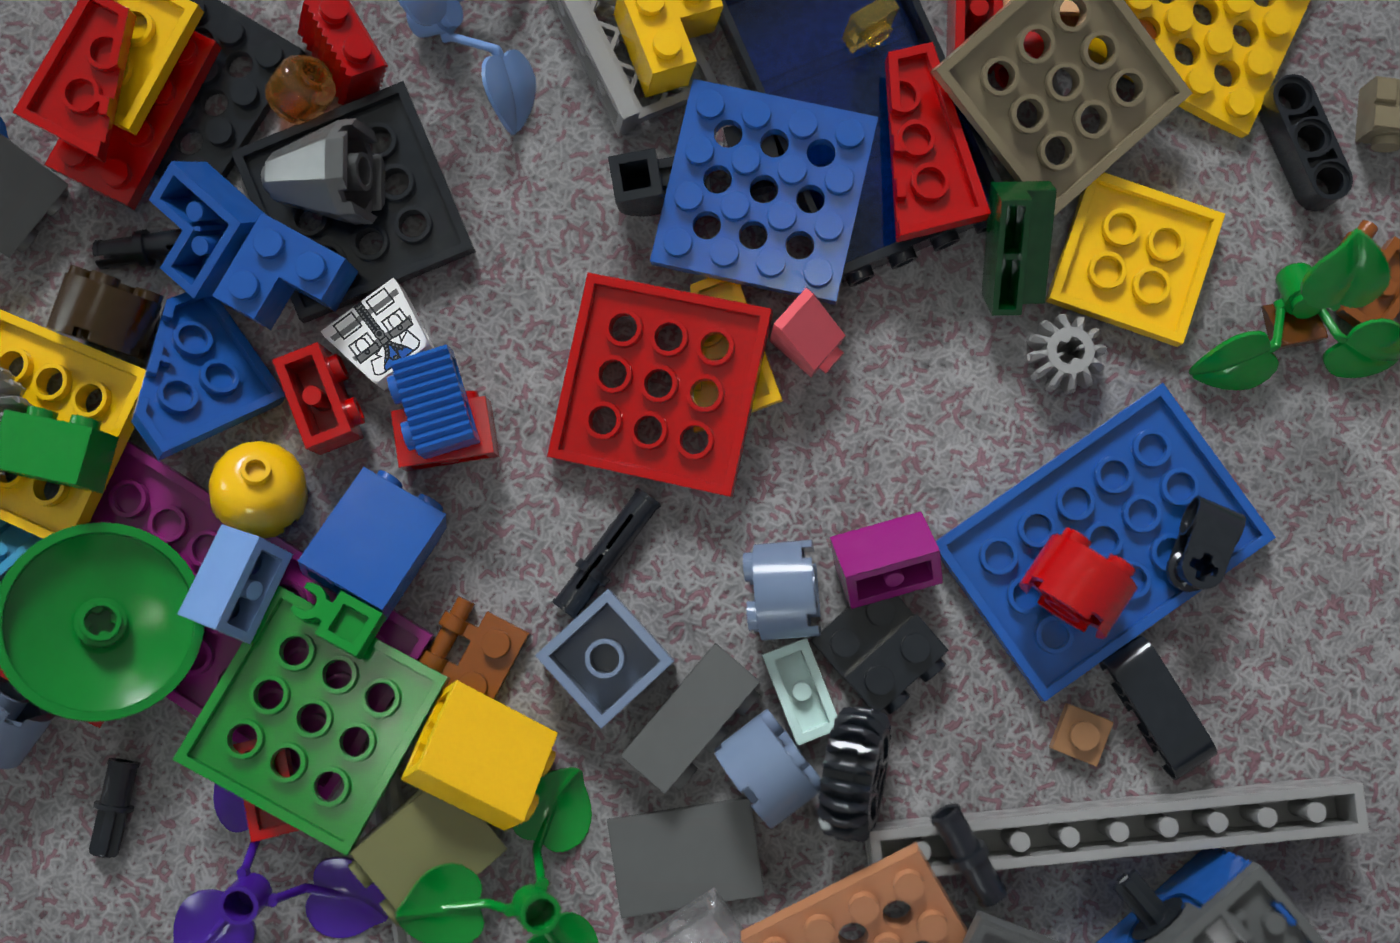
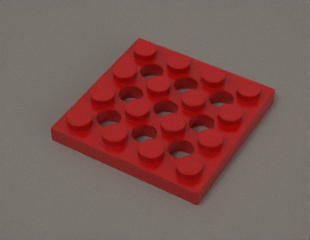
(595, 347)

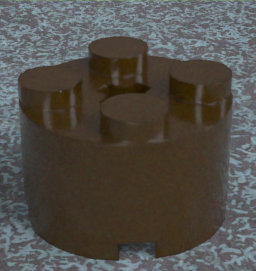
(105, 311)

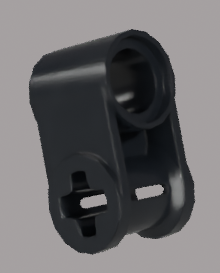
(1208, 536)

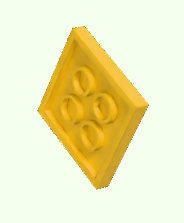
(1135, 258)

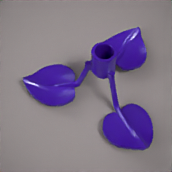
(335, 908)

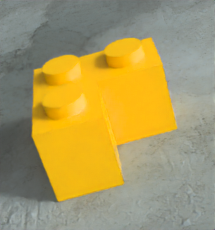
(659, 37)

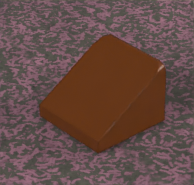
(1295, 330)

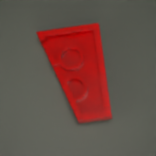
(82, 77)

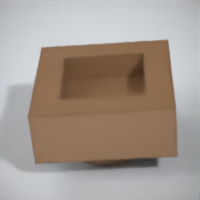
(1081, 734)

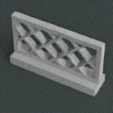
(609, 73)

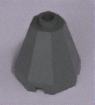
(329, 173)

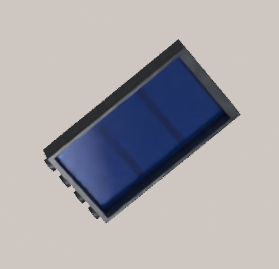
(800, 55)

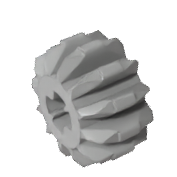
(1052, 338)

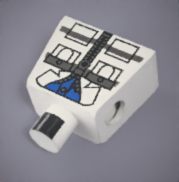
(379, 332)

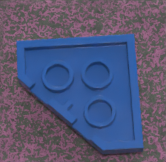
(199, 377)

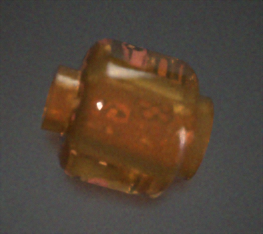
(300, 89)

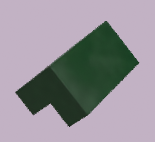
(1017, 245)

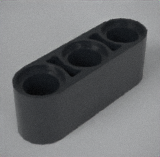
(1309, 122)
(1160, 706)

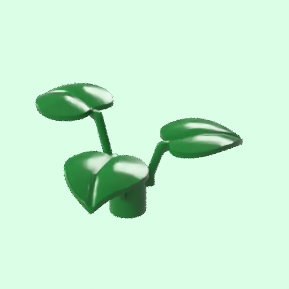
(1347, 277)
(447, 897)

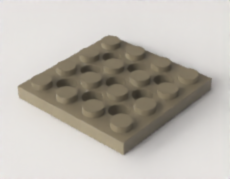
(1121, 124)

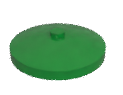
(97, 622)

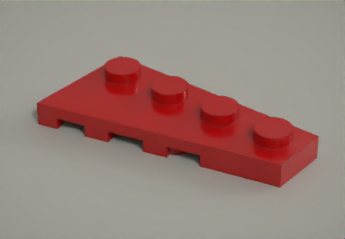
(930, 157)

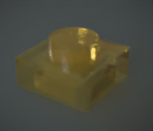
(870, 25)

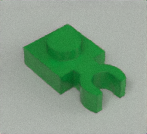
(344, 622)

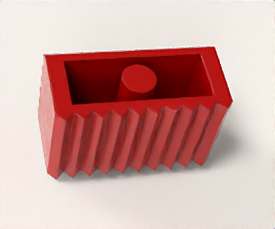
(344, 45)

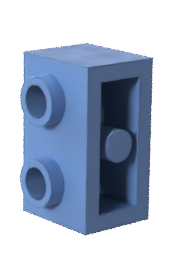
(235, 583)

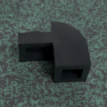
(641, 181)

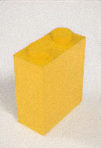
(481, 757)

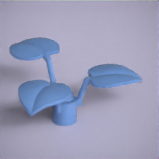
(505, 76)

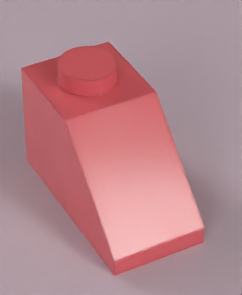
(808, 335)

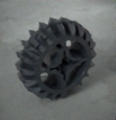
(854, 774)

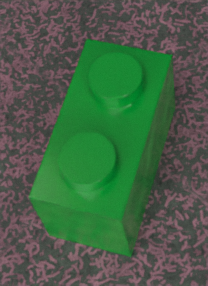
(56, 450)

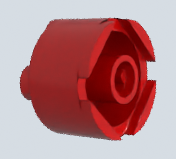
(1080, 583)

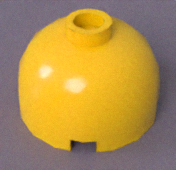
(258, 489)

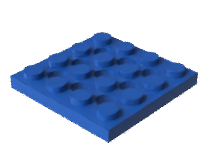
(757, 117)

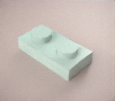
(801, 690)

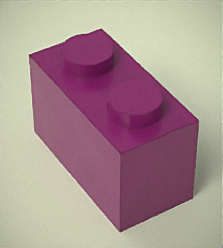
(886, 559)

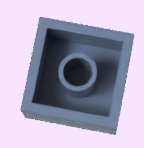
(605, 658)

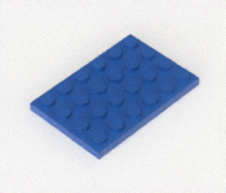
(1123, 493)

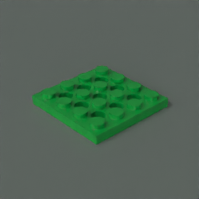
(296, 799)

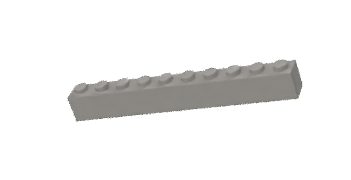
(1142, 824)

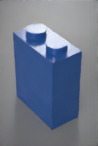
(374, 541)

